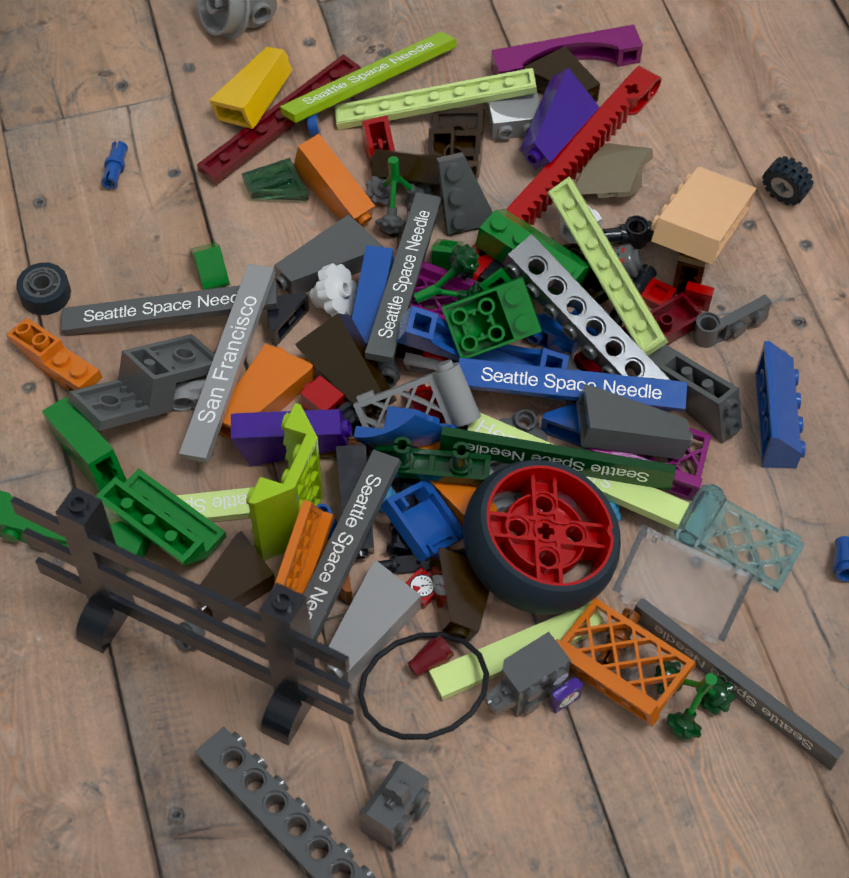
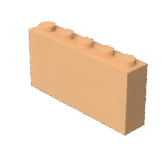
(702, 214)

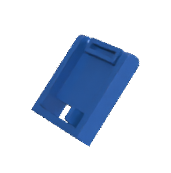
(426, 524)

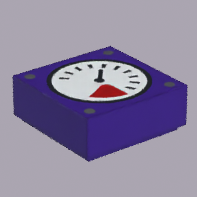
(566, 694)

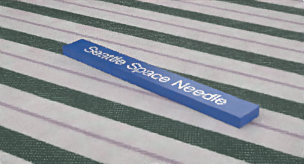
(569, 383)

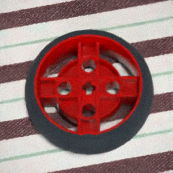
(512, 563)

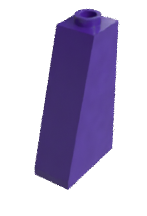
(558, 118)
(261, 437)

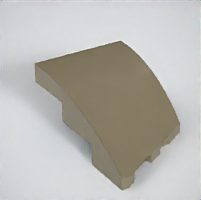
(614, 171)

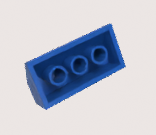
(778, 409)

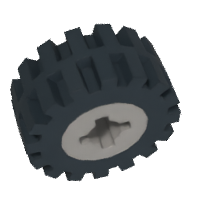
(787, 180)

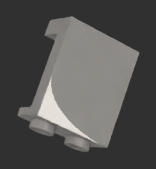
(512, 116)

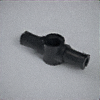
(634, 232)

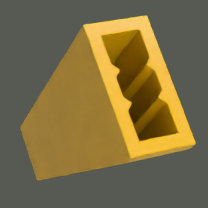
(252, 89)

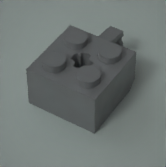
(530, 677)
(396, 806)

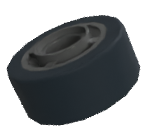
(43, 288)

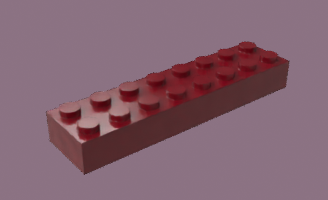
(674, 318)

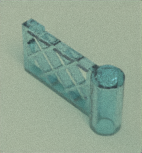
(708, 512)

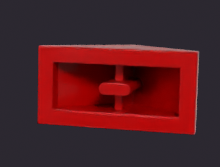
(376, 135)

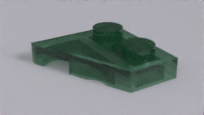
(275, 182)

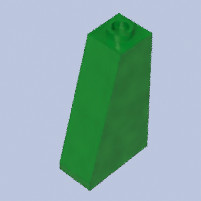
(83, 444)

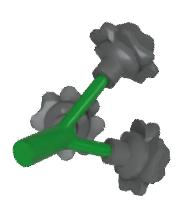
(382, 192)

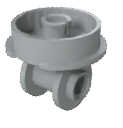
(233, 16)

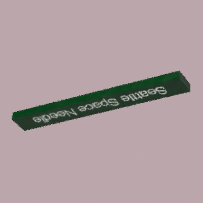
(586, 462)

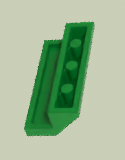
(162, 517)

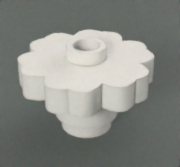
(335, 290)

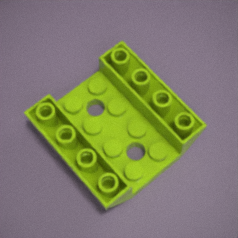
(276, 504)

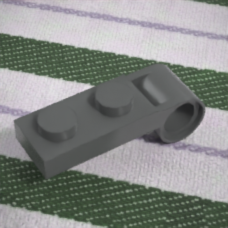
(712, 329)

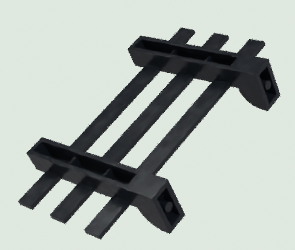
(110, 601)

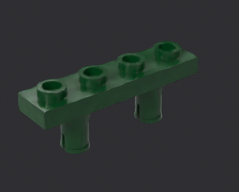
(439, 465)

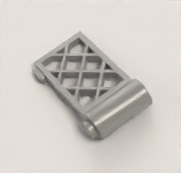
(448, 387)

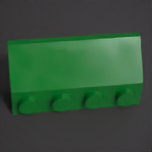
(506, 231)

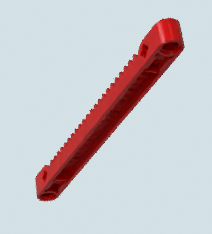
(625, 101)

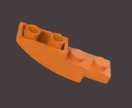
(52, 357)

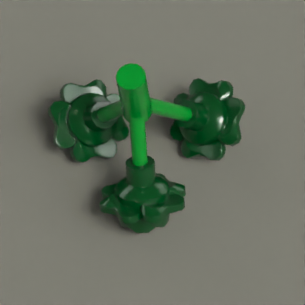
(463, 263)
(713, 692)

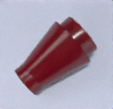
(432, 655)

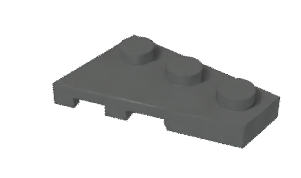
(461, 195)

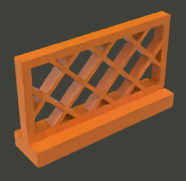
(305, 547)
(613, 685)

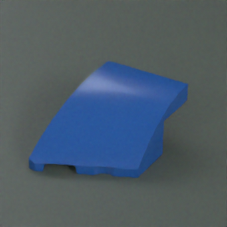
(404, 422)

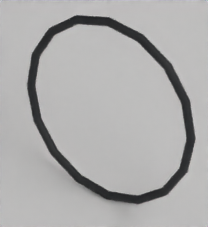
(380, 728)

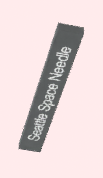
(403, 277)
(155, 310)
(348, 537)
(744, 688)

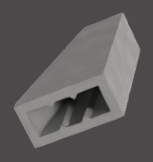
(373, 619)

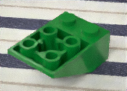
(492, 318)

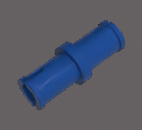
(114, 165)

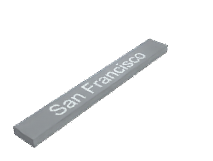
(227, 364)

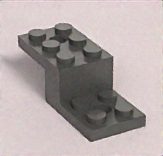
(144, 382)

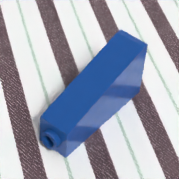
(371, 287)

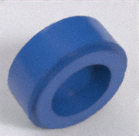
(314, 125)

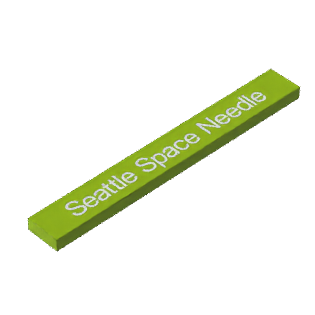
(368, 77)

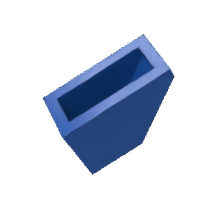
(563, 424)

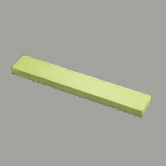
(466, 671)

